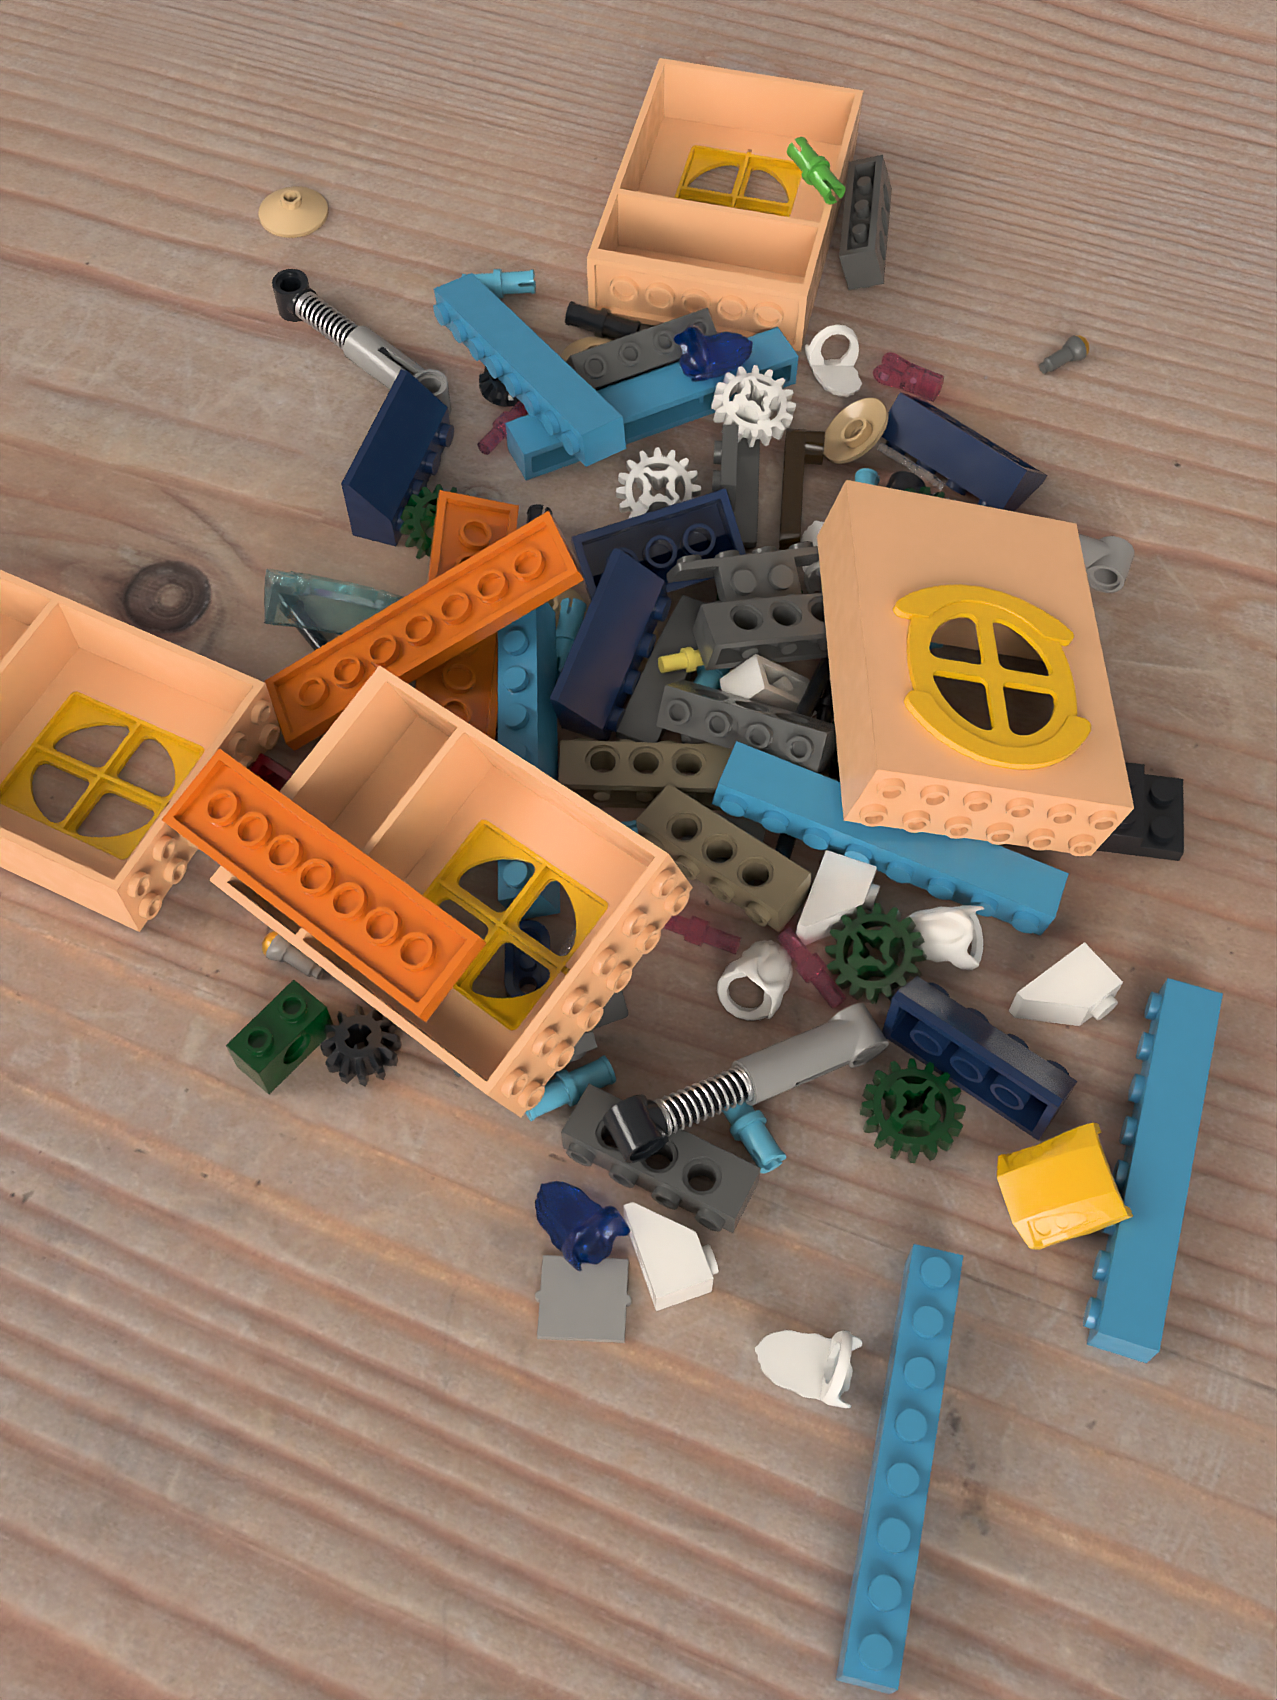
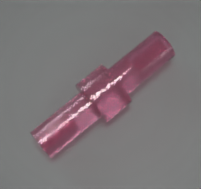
(498, 431)
(698, 932)
(811, 968)

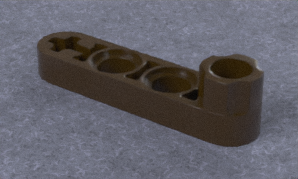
(800, 449)

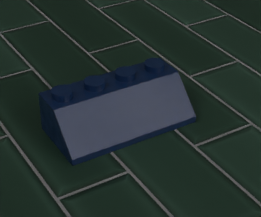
(960, 454)
(396, 459)
(661, 538)
(610, 648)
(977, 1056)

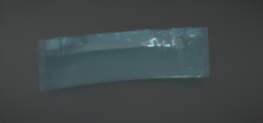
(320, 601)

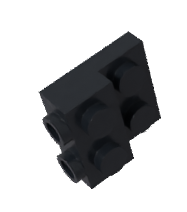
(1156, 821)

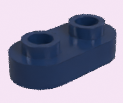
(520, 967)

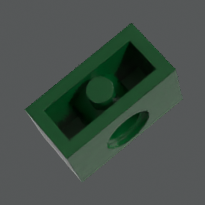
(280, 1037)

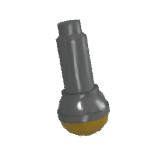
(1074, 350)

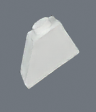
(766, 683)
(836, 891)
(1069, 991)
(669, 1257)

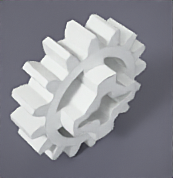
(754, 405)
(646, 479)

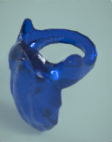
(711, 355)
(578, 1224)

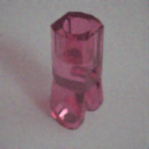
(908, 376)

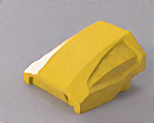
(1060, 1188)

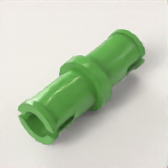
(816, 170)

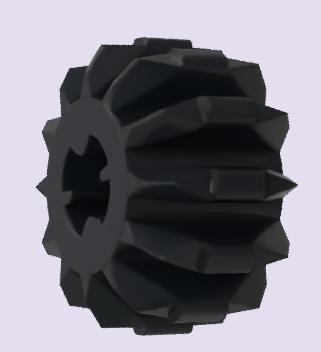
(344, 1052)

